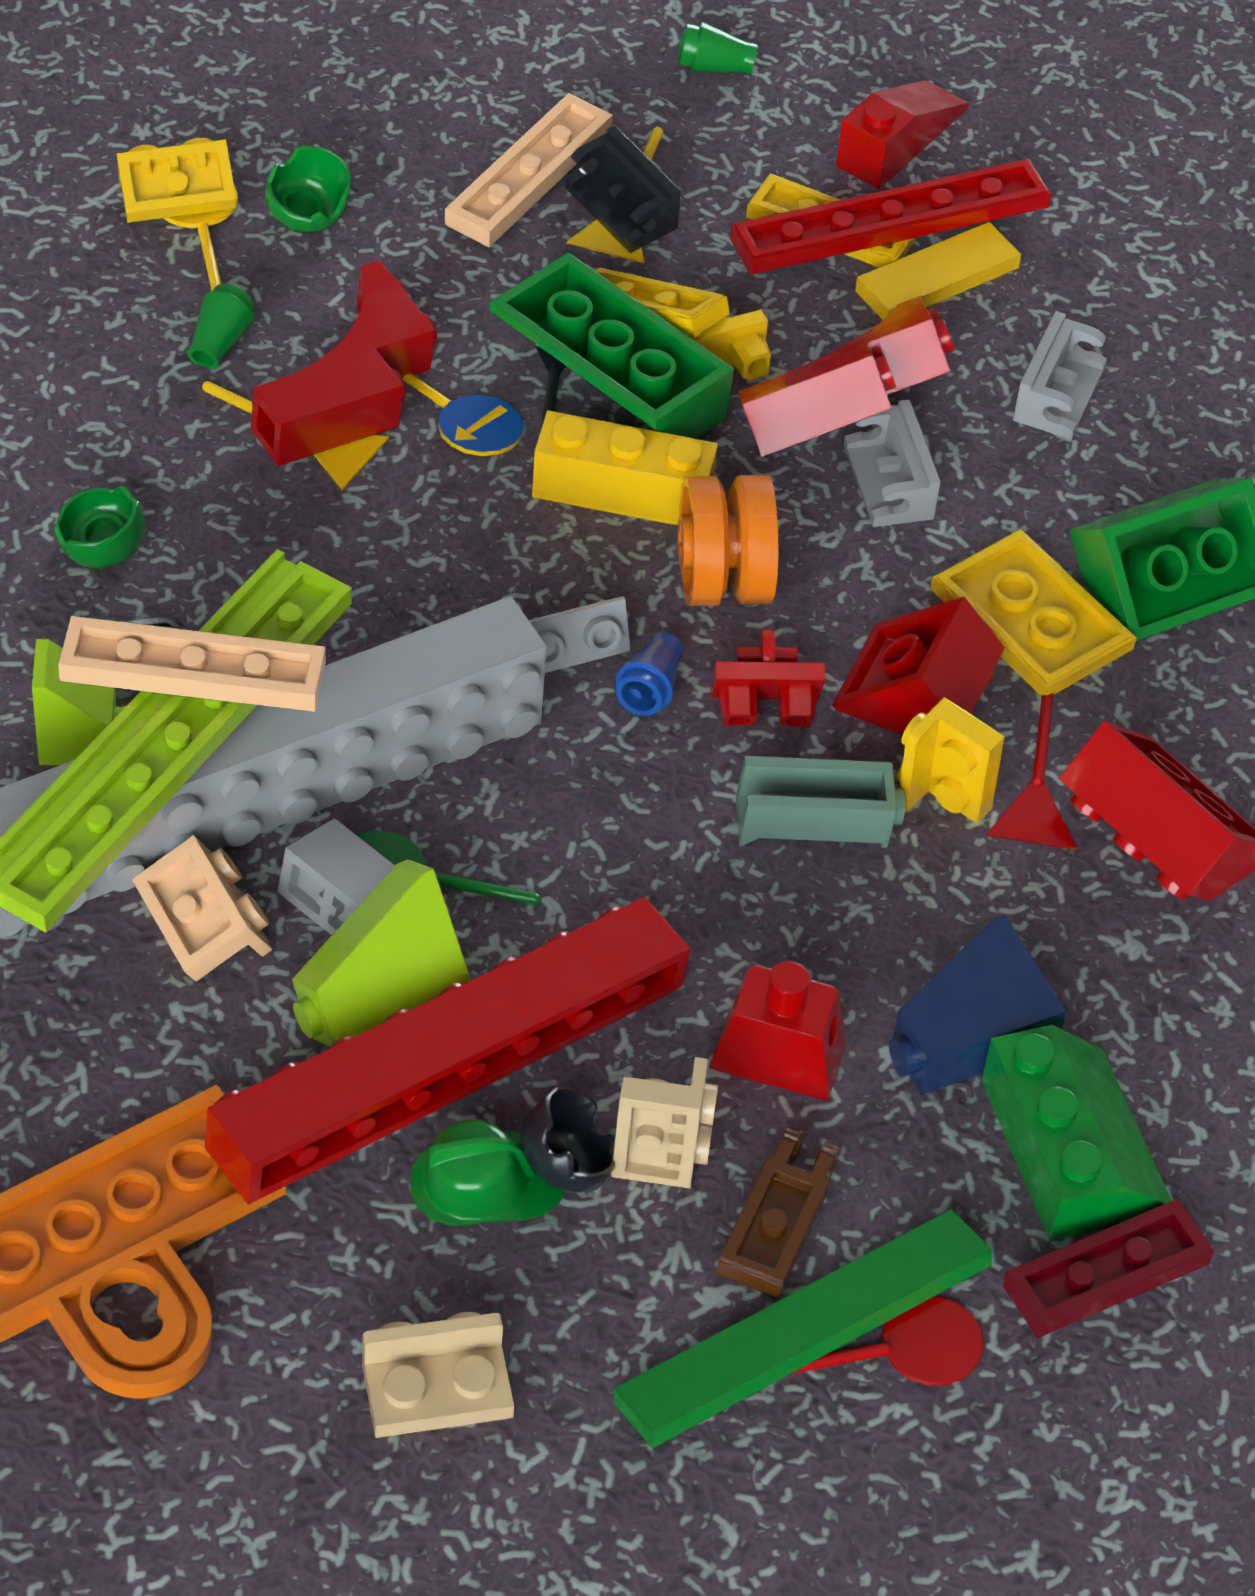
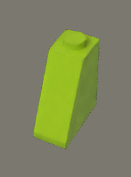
(382, 958)

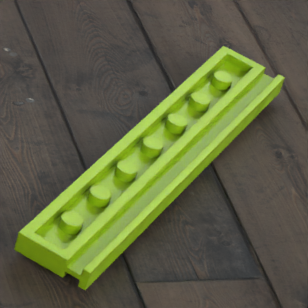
(149, 752)

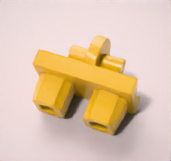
(740, 343)

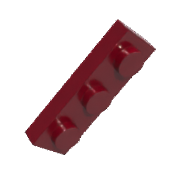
(1107, 1268)

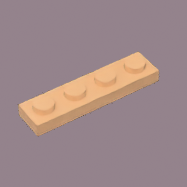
(526, 170)
(192, 663)

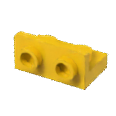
(176, 179)
(952, 759)

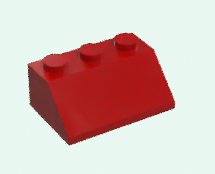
(1161, 812)

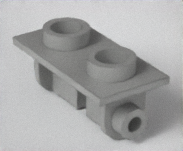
(584, 633)

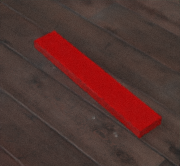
(889, 216)

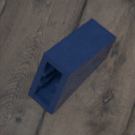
(976, 996)

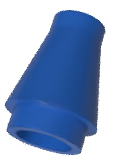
(649, 677)

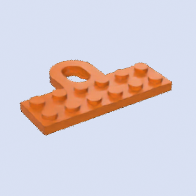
(114, 1221)

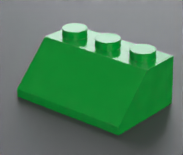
(1172, 556)
(1070, 1131)

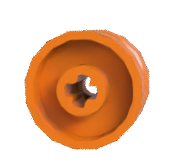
(728, 540)

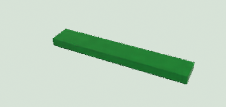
(801, 1328)

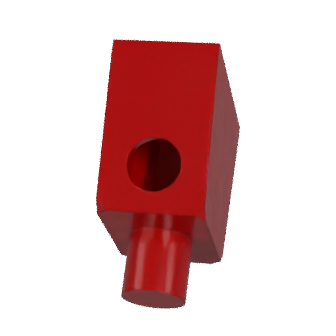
(783, 1031)

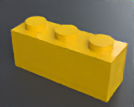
(616, 466)

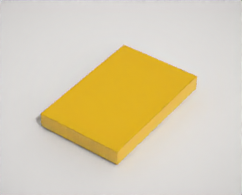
(1037, 611)

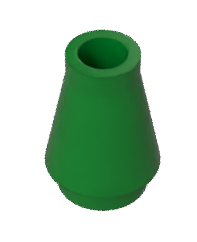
(714, 50)
(221, 322)

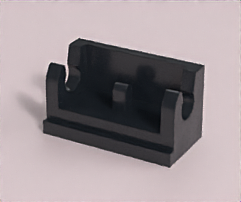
(624, 190)

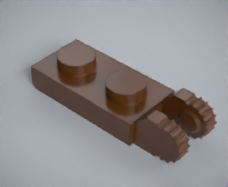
(778, 1216)

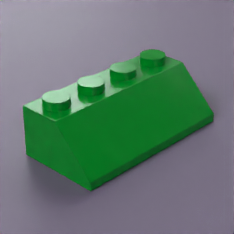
(620, 347)

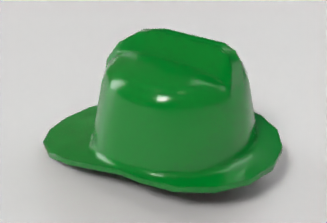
(478, 1177)

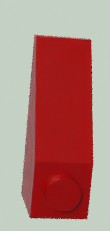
(893, 129)

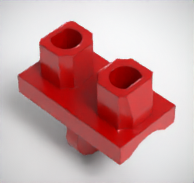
(767, 674)

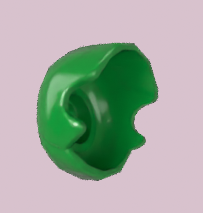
(308, 189)
(100, 527)

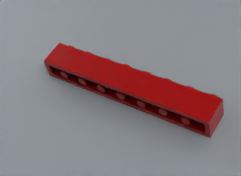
(443, 1049)

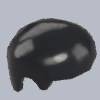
(564, 1144)

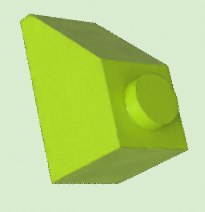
(66, 712)

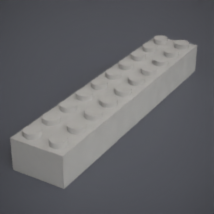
(373, 723)

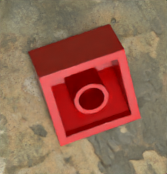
(918, 662)

